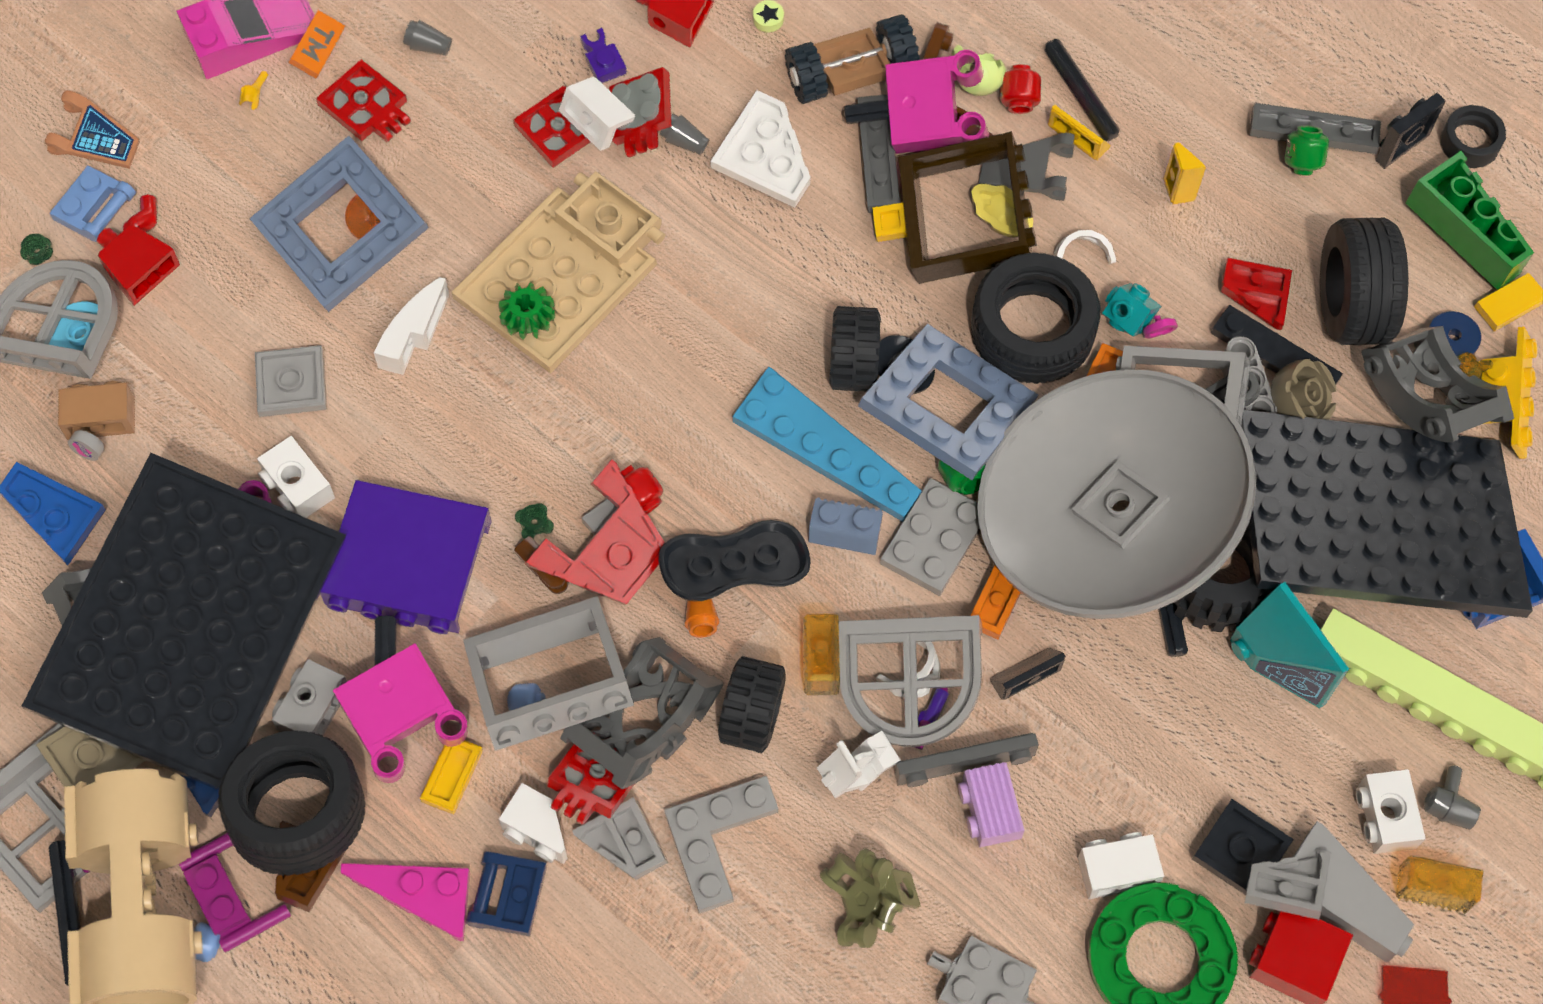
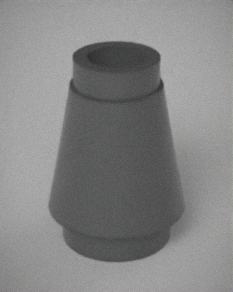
(426, 38)
(685, 135)

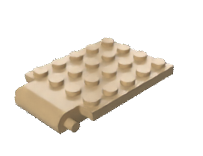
(580, 251)

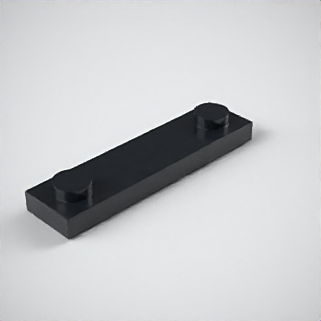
(1272, 348)

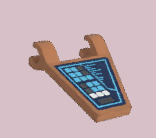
(95, 135)

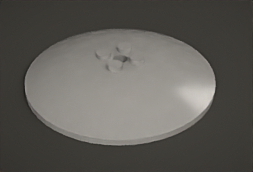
(1108, 441)

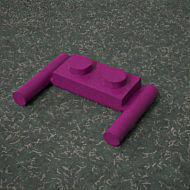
(220, 900)

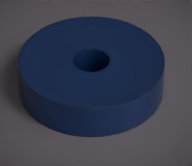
(1463, 328)

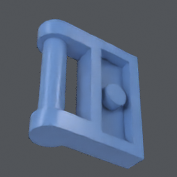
(84, 200)

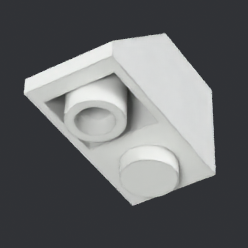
(532, 821)

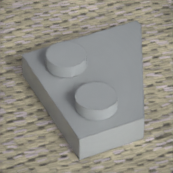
(624, 840)
(1290, 885)

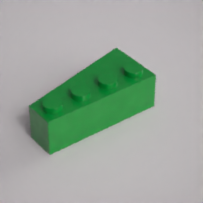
(1470, 221)

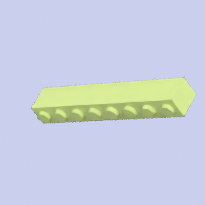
(1438, 696)

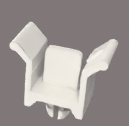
(858, 769)

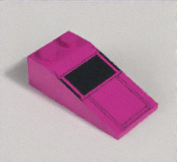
(242, 31)

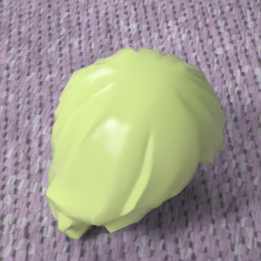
(992, 77)

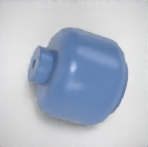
(523, 695)
(209, 942)

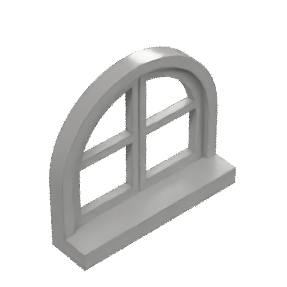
(50, 357)
(909, 632)

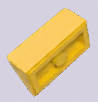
(1084, 137)
(1183, 175)

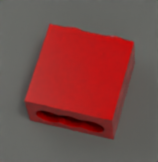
(1299, 956)

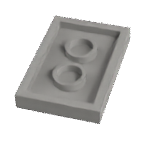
(933, 537)

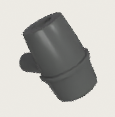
(1449, 805)

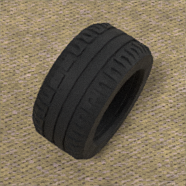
(1045, 277)
(283, 758)

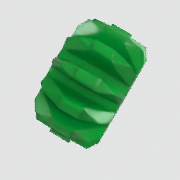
(514, 307)

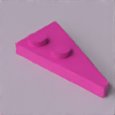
(430, 893)

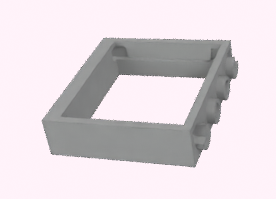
(1234, 361)
(533, 637)

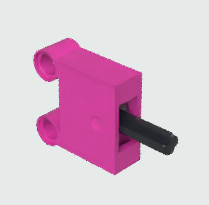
(924, 103)

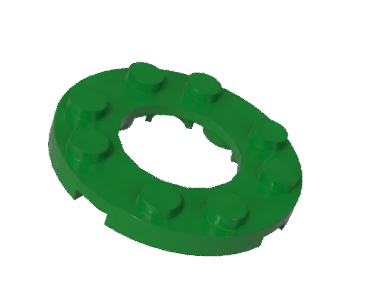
(1172, 906)

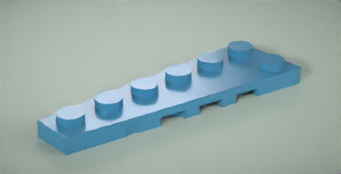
(807, 433)

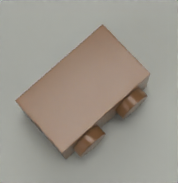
(97, 409)

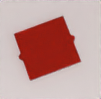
(1413, 986)

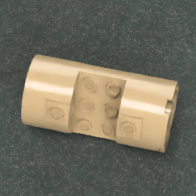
(128, 829)

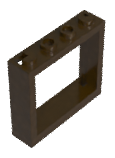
(953, 158)

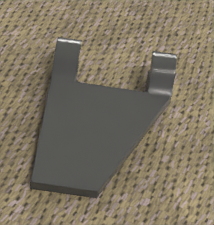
(1035, 165)

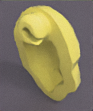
(996, 208)

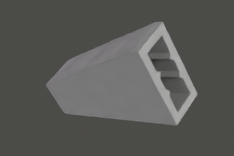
(1355, 900)

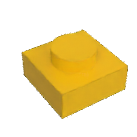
(890, 222)

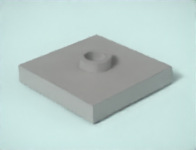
(290, 381)

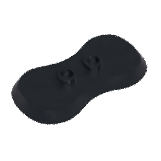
(707, 566)

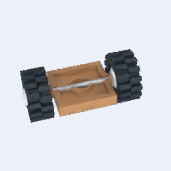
(850, 59)

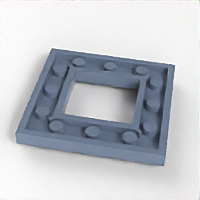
(339, 279)
(931, 349)

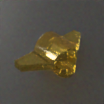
(1473, 366)

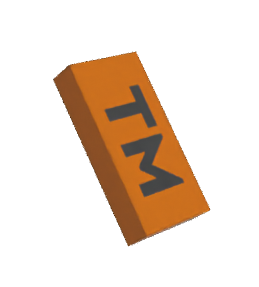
(317, 44)

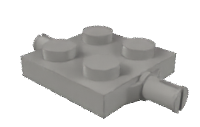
(983, 976)

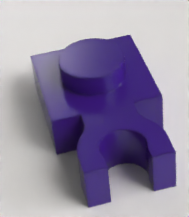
(603, 60)

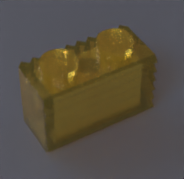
(821, 654)
(1439, 884)

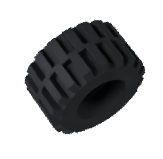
(854, 348)
(751, 704)

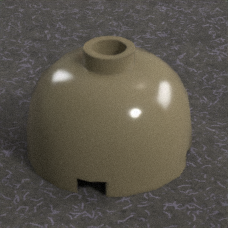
(1304, 390)

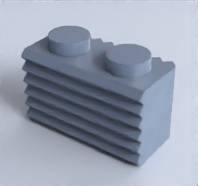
(845, 526)

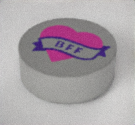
(86, 445)

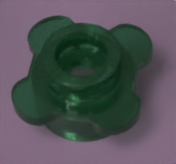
(532, 512)

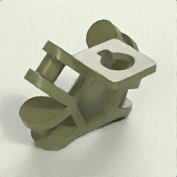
(869, 898)

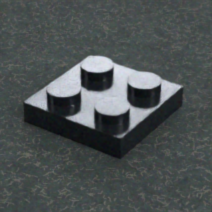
(1409, 130)
(1237, 843)

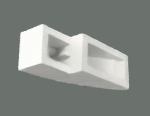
(412, 327)

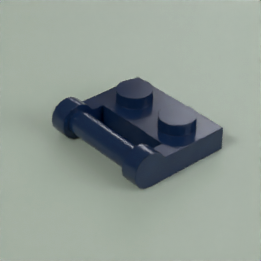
(518, 896)

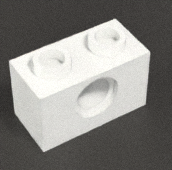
(290, 461)
(1396, 792)

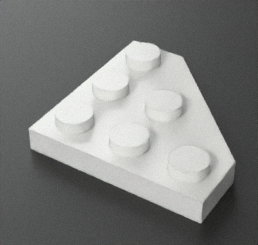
(764, 151)

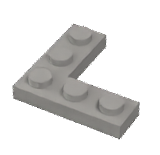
(699, 819)

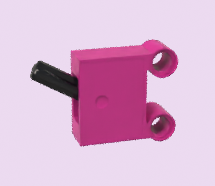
(396, 700)

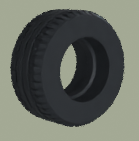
(1363, 281)

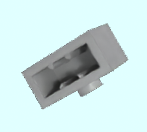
(309, 701)

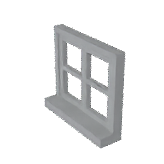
(17, 780)

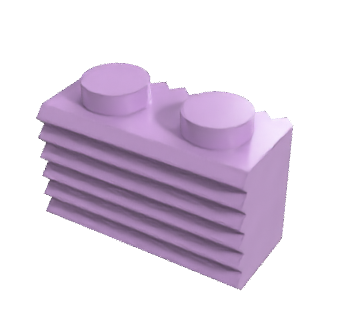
(991, 804)

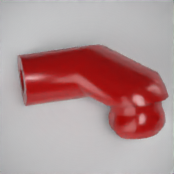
(147, 216)

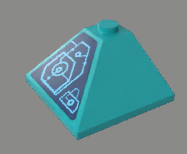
(1289, 648)

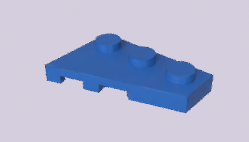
(51, 509)

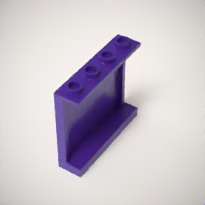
(405, 556)

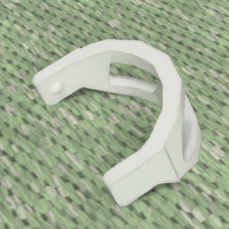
(1088, 235)
(932, 662)

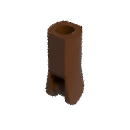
(523, 551)

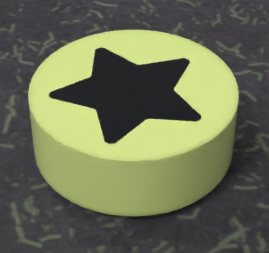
(768, 16)

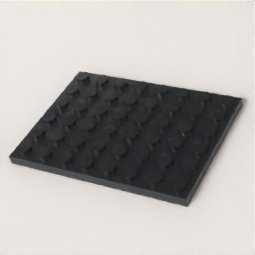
(1384, 515)
(185, 622)

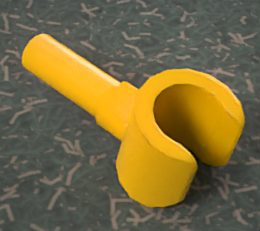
(252, 92)

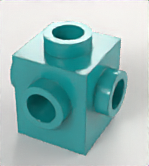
(1130, 308)

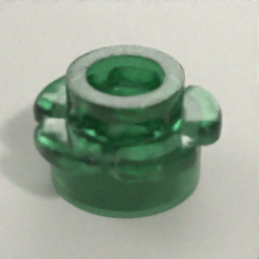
(33, 242)

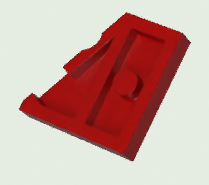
(1258, 289)

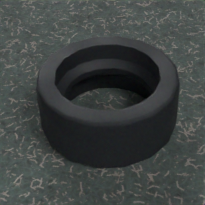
(1481, 118)

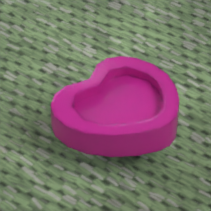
(1160, 327)

